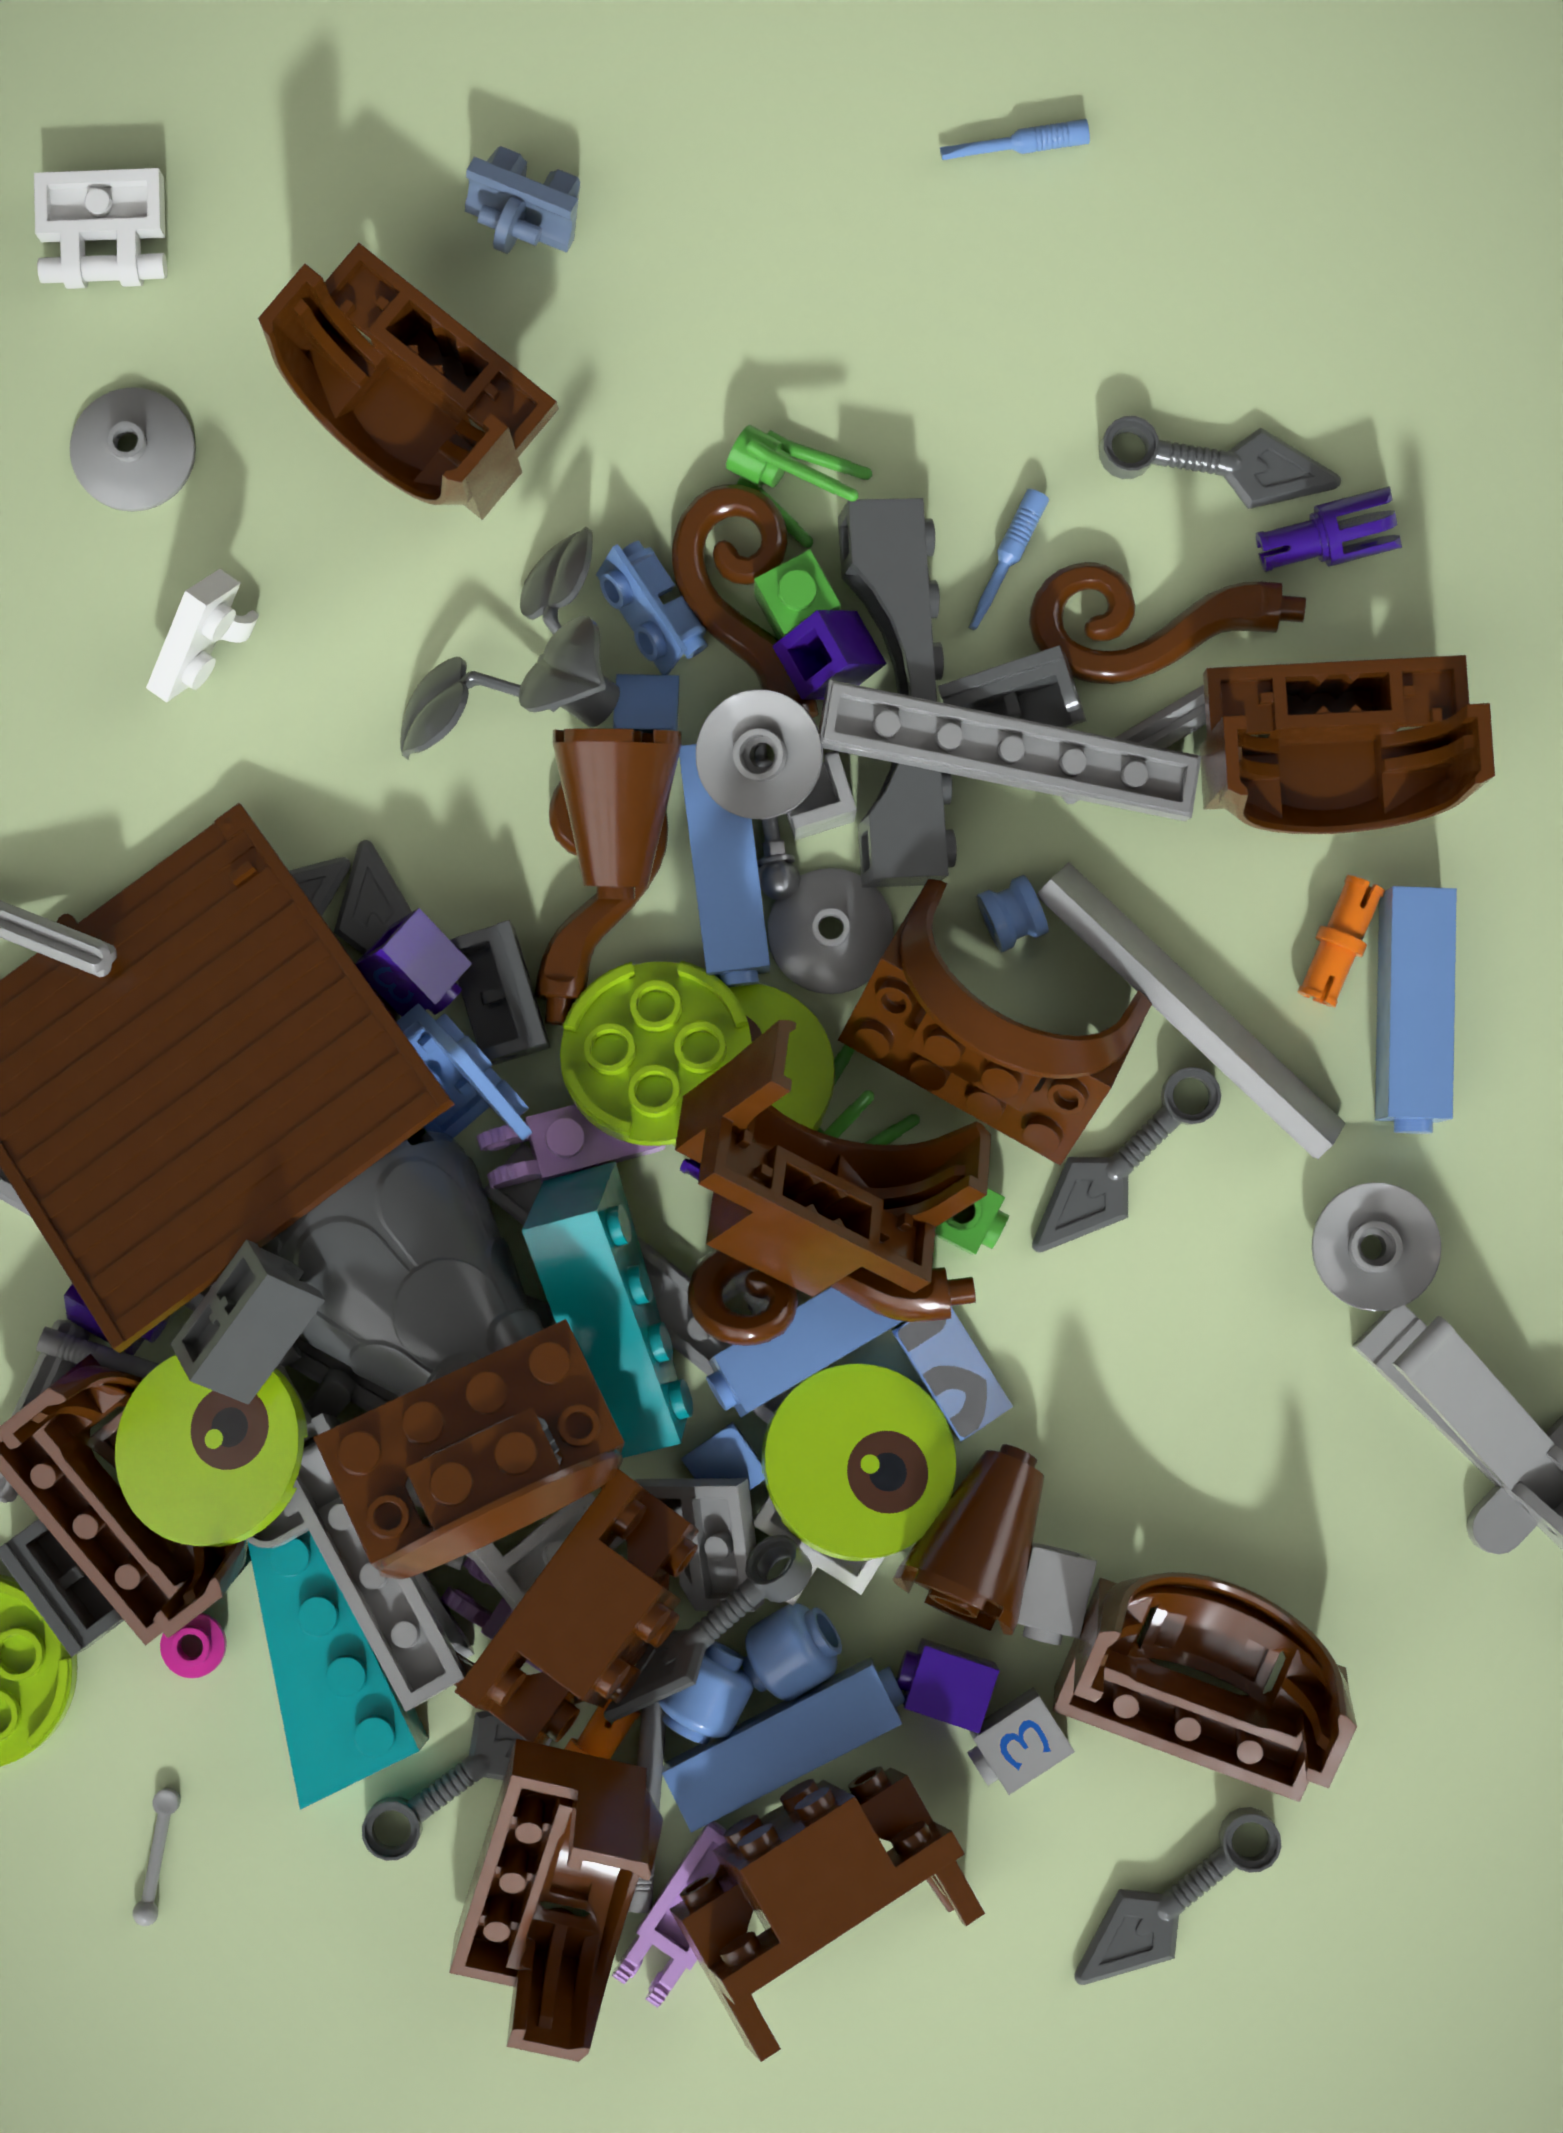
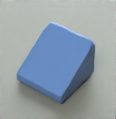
(647, 702)
(725, 1456)

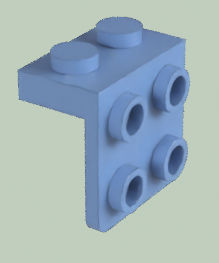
(463, 1074)

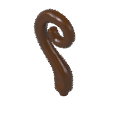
(1232, 608)
(717, 616)
(569, 952)
(861, 1286)

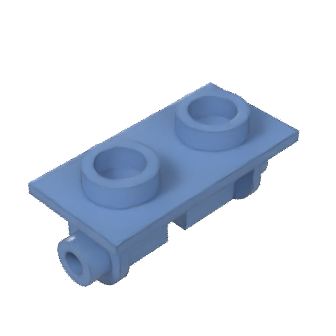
(633, 583)

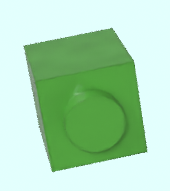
(793, 593)

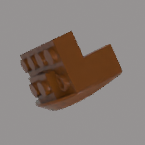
(968, 1054)
(474, 1454)
(54, 1470)
(1230, 1633)
(569, 1836)

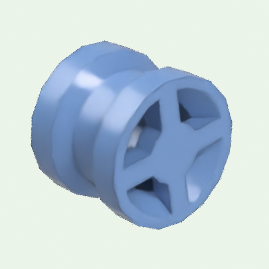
(1012, 913)

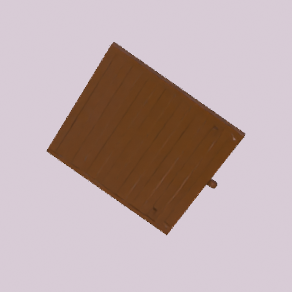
(199, 1083)

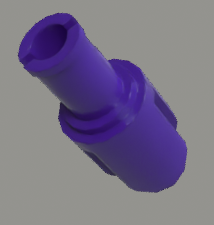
(1324, 535)

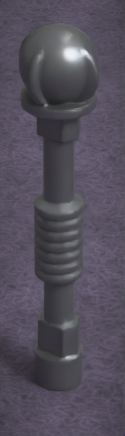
(776, 872)

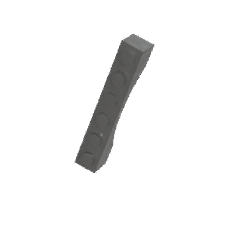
(887, 567)

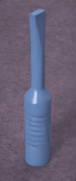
(1026, 140)
(1012, 547)

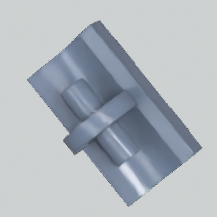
(521, 206)

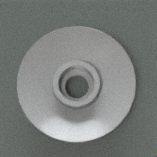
(151, 470)
(728, 749)
(824, 963)
(1407, 1239)

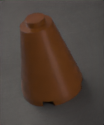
(616, 801)
(980, 1543)

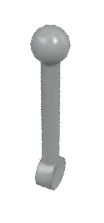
(164, 1804)

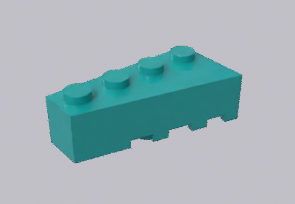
(600, 1285)
(328, 1682)

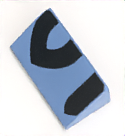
(953, 1373)

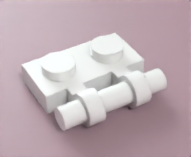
(94, 207)

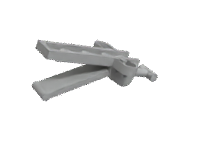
(1481, 1420)
(399, 1617)

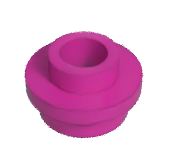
(213, 1650)

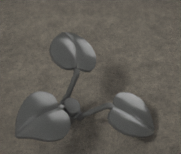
(563, 676)

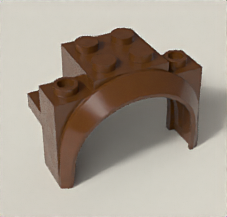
(414, 397)
(1332, 747)
(815, 1202)
(585, 1616)
(809, 1879)

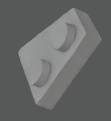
(725, 1535)

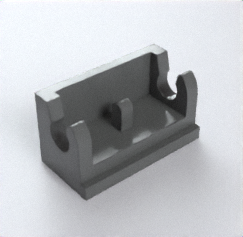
(1028, 689)
(500, 994)
(246, 1323)
(59, 1588)

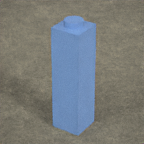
(724, 883)
(1415, 1007)
(818, 1336)
(784, 1743)

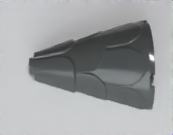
(411, 1270)

